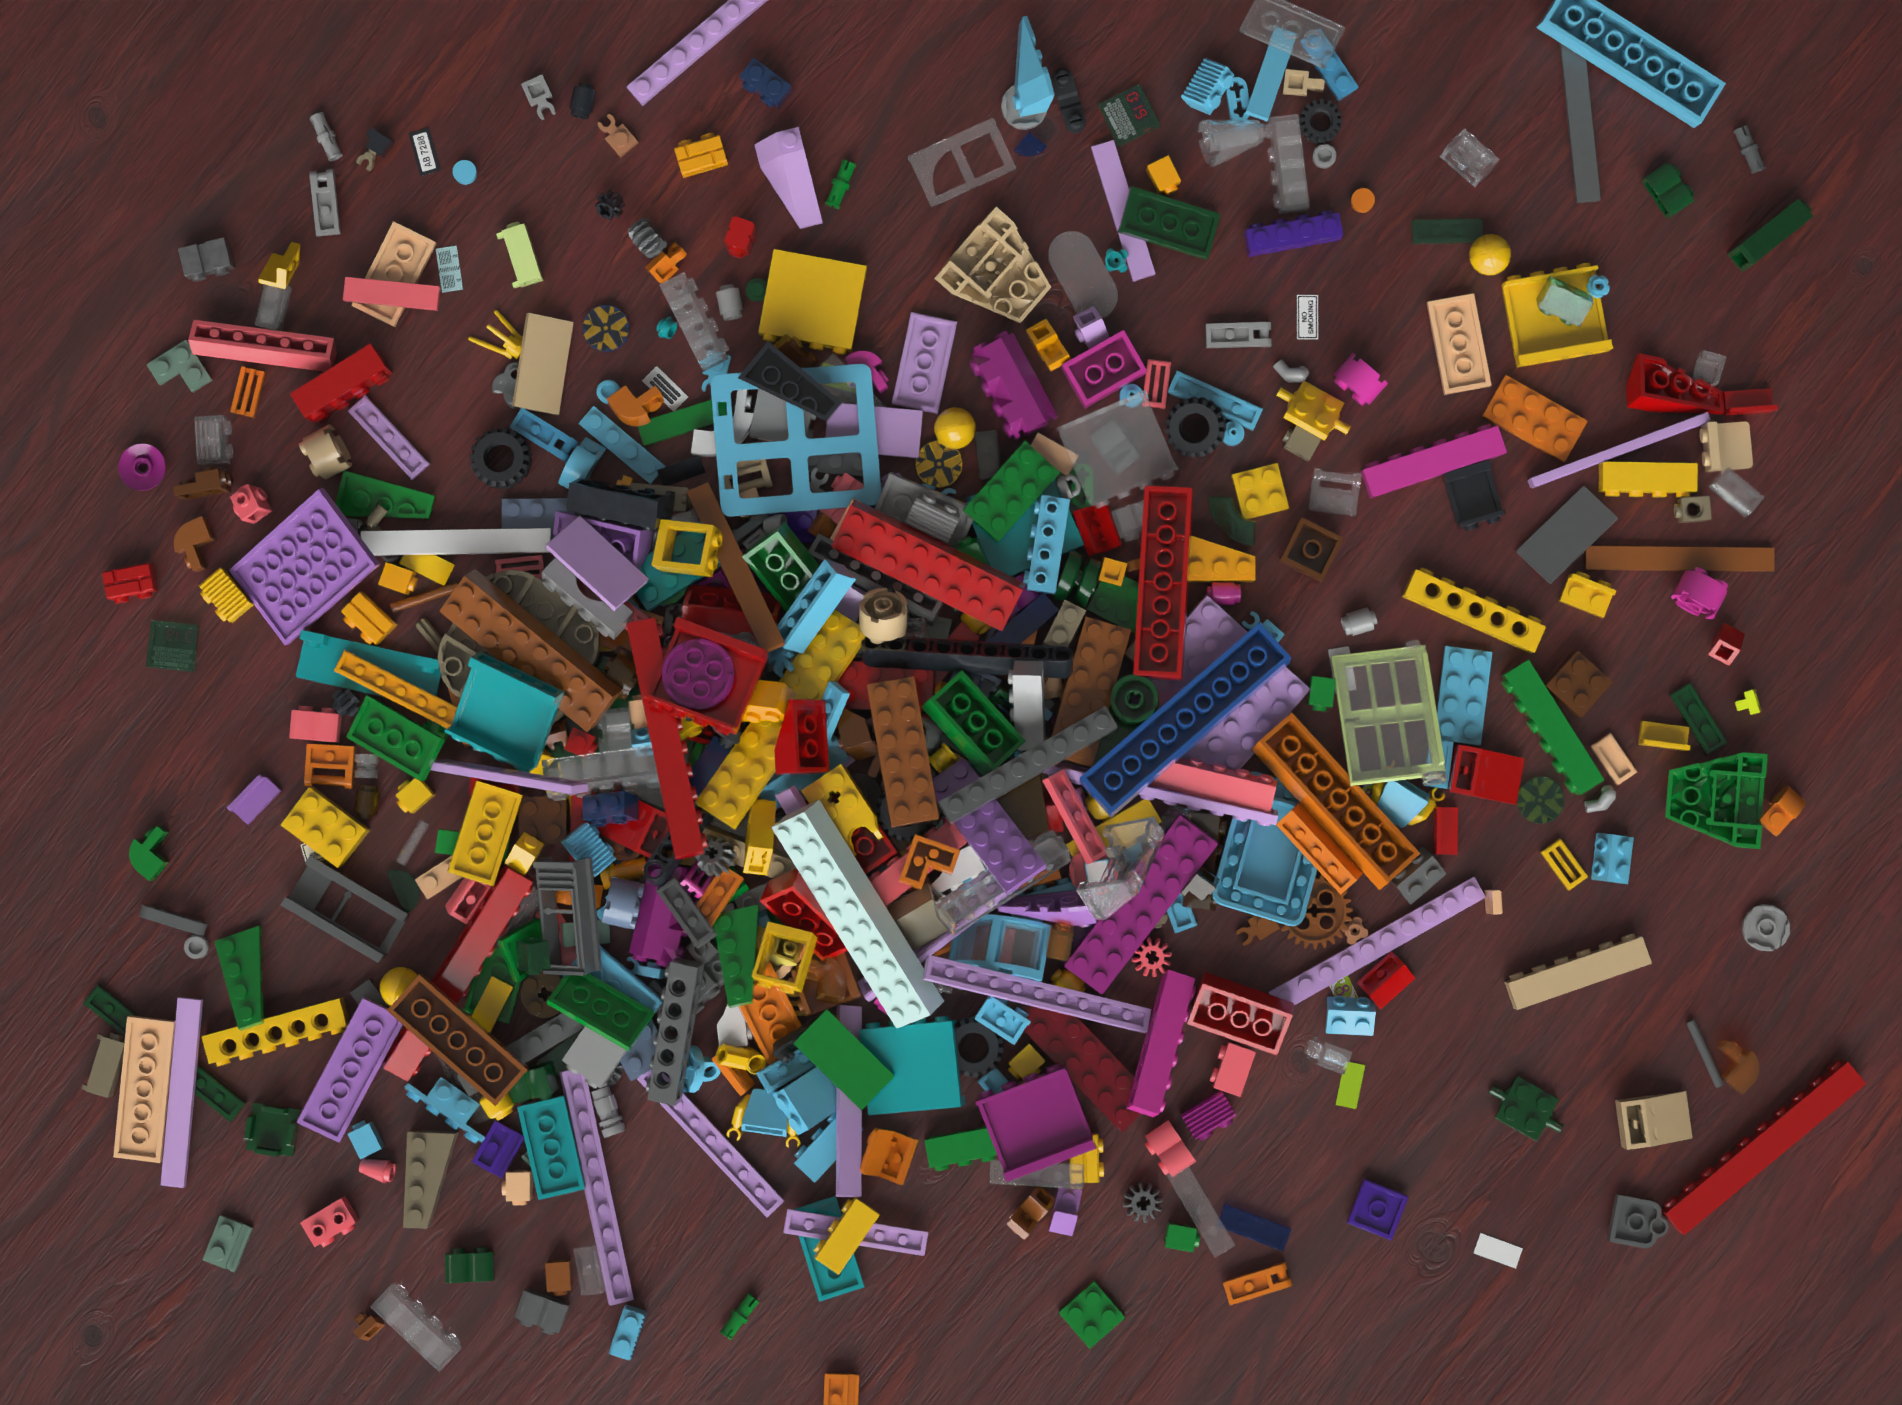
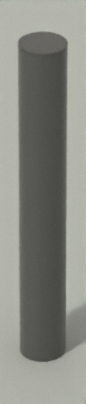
(1705, 1053)

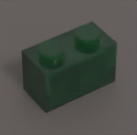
(1564, 301)

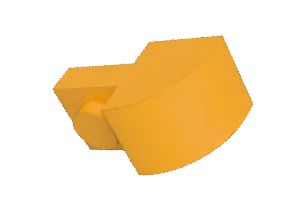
(1048, 345)

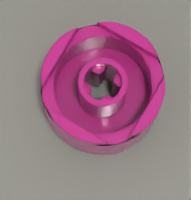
(1359, 379)
(1700, 593)

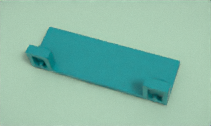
(323, 652)

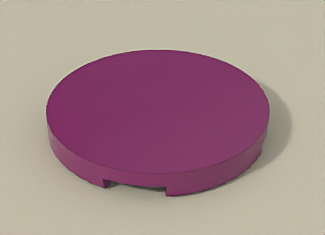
(698, 674)

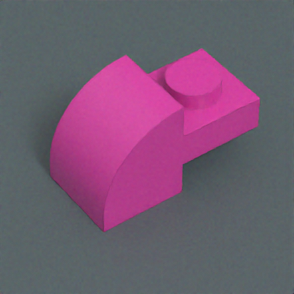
(872, 361)

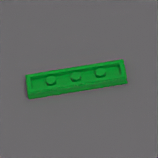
(680, 422)

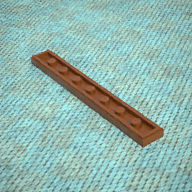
(1679, 558)
(737, 570)

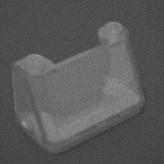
(1130, 858)

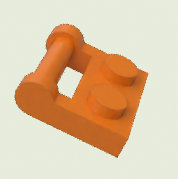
(331, 758)

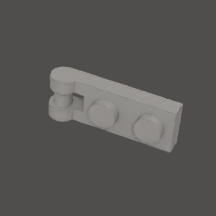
(325, 203)
(1237, 335)

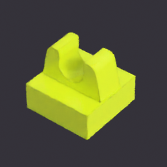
(1750, 702)

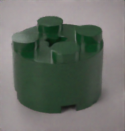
(1121, 697)

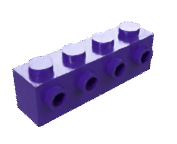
(1293, 234)

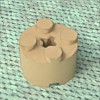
(326, 452)
(883, 615)

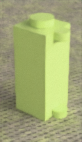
(521, 254)

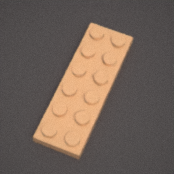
(144, 1089)

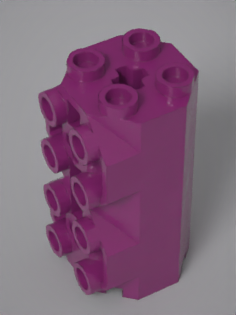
(1013, 386)
(656, 929)

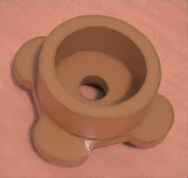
(1360, 933)

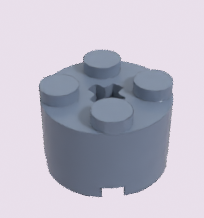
(623, 903)

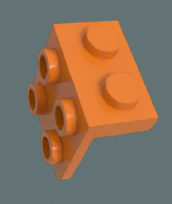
(888, 1155)

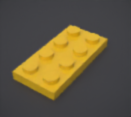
(484, 833)

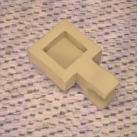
(1297, 83)

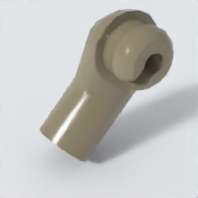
(374, 518)

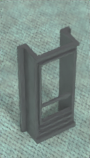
(577, 878)
(312, 888)

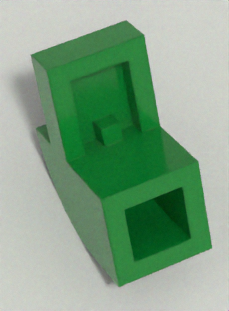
(143, 853)

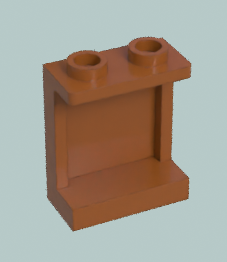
(812, 1006)

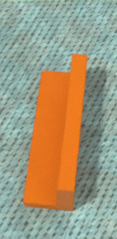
(1319, 848)

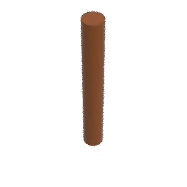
(424, 597)

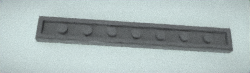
(1580, 126)

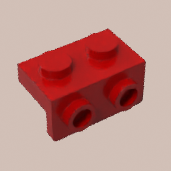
(1097, 529)

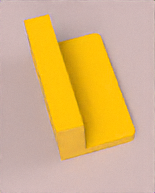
(281, 268)
(1664, 736)

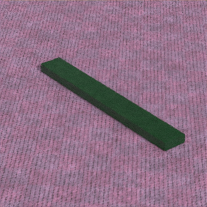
(206, 1086)

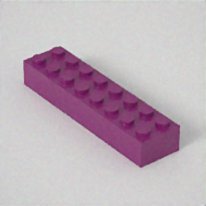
(1114, 940)

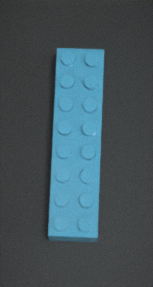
(1633, 57)

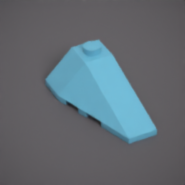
(1032, 82)

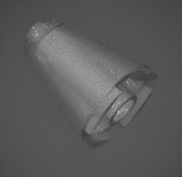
(1228, 138)

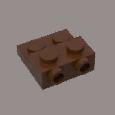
(208, 483)

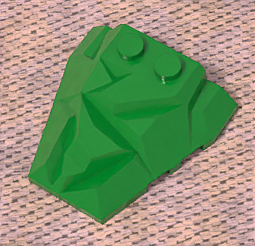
(1720, 798)

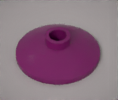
(133, 459)

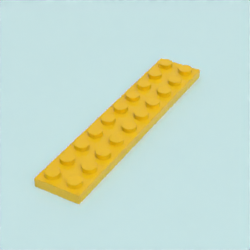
(753, 758)

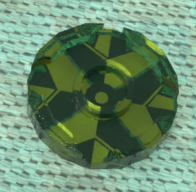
(1540, 800)

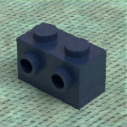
(765, 83)
(610, 808)

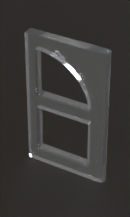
(927, 158)

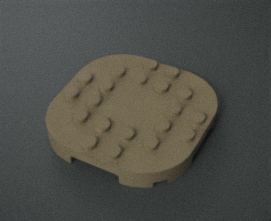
(542, 604)

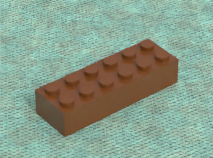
(1089, 688)
(902, 752)
(458, 1039)

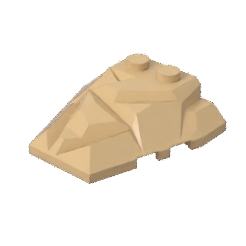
(995, 269)

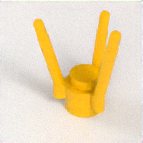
(512, 344)

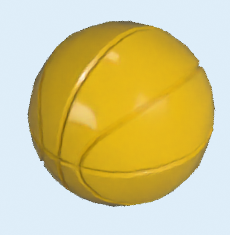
(1490, 254)
(955, 428)
(395, 983)

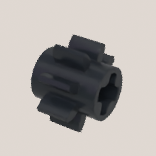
(609, 204)
(345, 702)

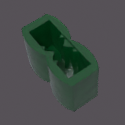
(1668, 190)
(535, 1083)
(469, 1266)

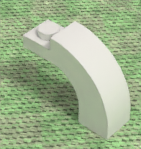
(704, 441)

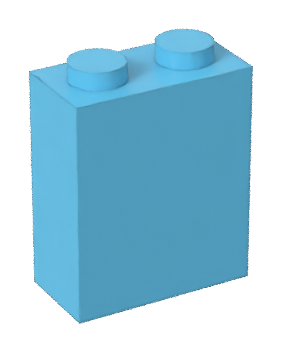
(807, 1100)

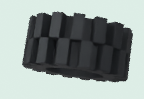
(1330, 111)

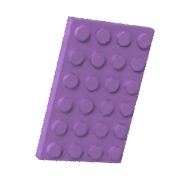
(304, 566)

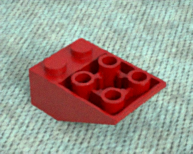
(1485, 774)
(641, 834)

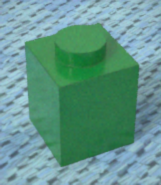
(1321, 693)
(1181, 1237)

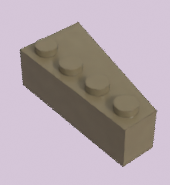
(425, 1173)

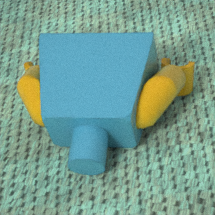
(1404, 801)
(760, 1114)

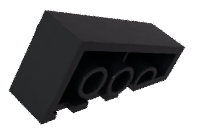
(784, 379)
(620, 503)

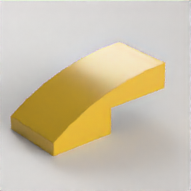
(429, 566)

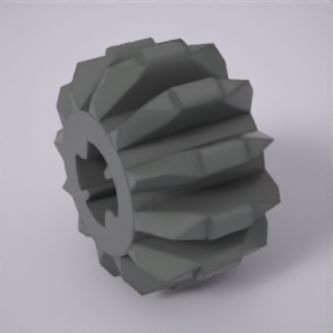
(647, 237)
(717, 856)
(1149, 1207)

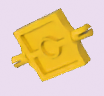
(1313, 410)

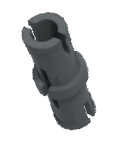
(1749, 149)

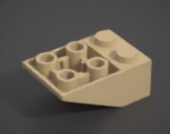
(1653, 1120)

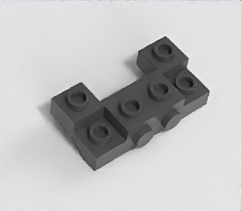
(711, 979)

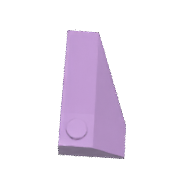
(787, 169)

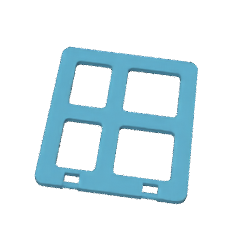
(797, 448)

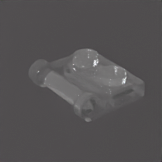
(1331, 499)

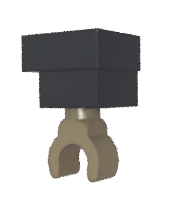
(378, 145)

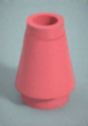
(378, 1169)

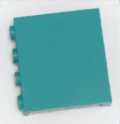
(1011, 551)
(505, 712)
(923, 1065)

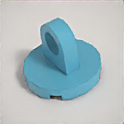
(695, 1070)

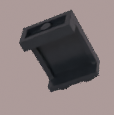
(1473, 495)

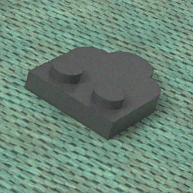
(1636, 1222)

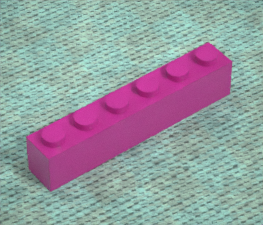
(1434, 461)
(1160, 1044)

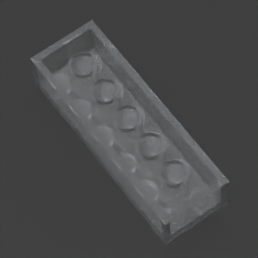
(605, 771)

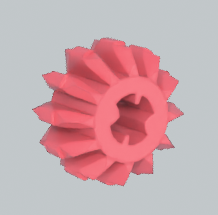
(1158, 952)

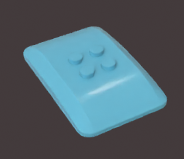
(1264, 869)

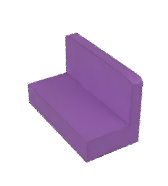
(254, 798)

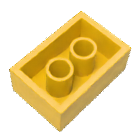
(325, 827)

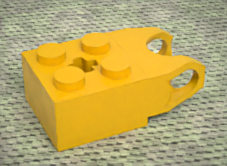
(853, 808)

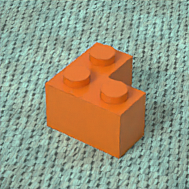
(925, 855)

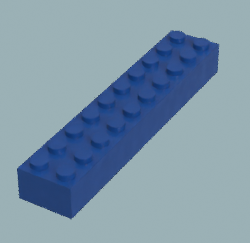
(1185, 719)

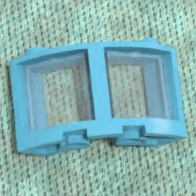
(1004, 945)

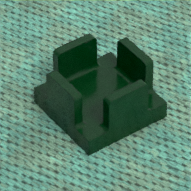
(272, 1129)

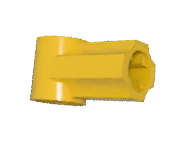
(741, 1058)

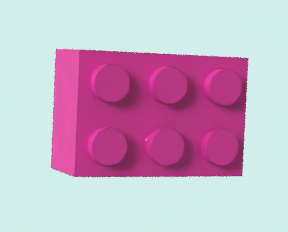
(1104, 369)

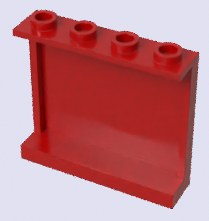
(748, 667)

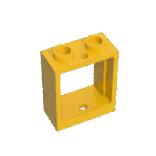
(665, 545)
(759, 837)
(776, 930)

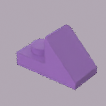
(1065, 1211)

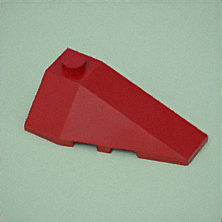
(1662, 388)

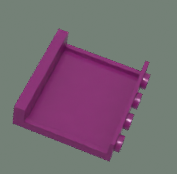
(1035, 1122)

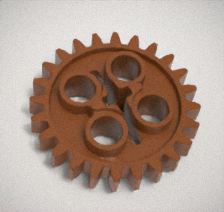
(1315, 933)

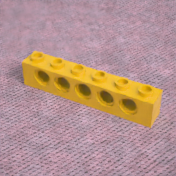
(1532, 627)
(216, 1042)

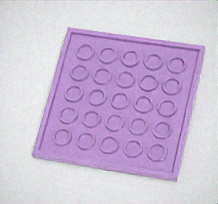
(1207, 637)

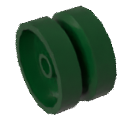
(1078, 579)

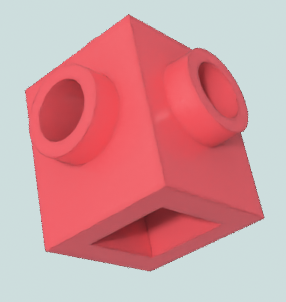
(250, 503)

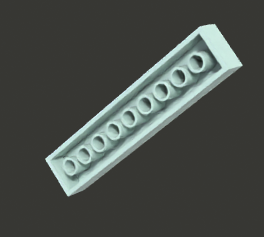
(857, 914)

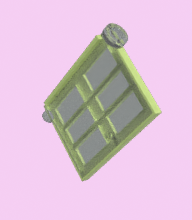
(1389, 716)

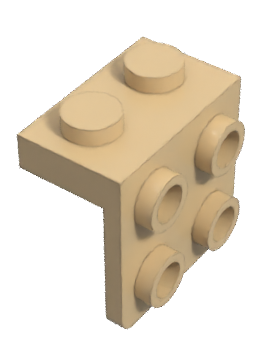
(1726, 446)

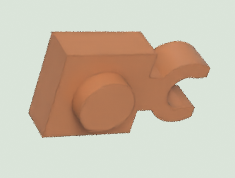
(619, 138)

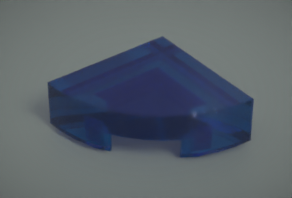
(1030, 146)

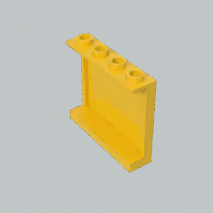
(812, 301)
(1546, 338)

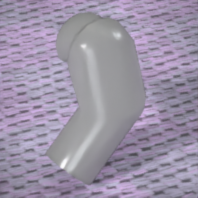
(1291, 375)
(1605, 800)

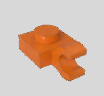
(664, 265)

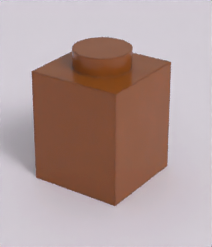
(559, 1276)

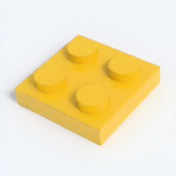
(1260, 491)

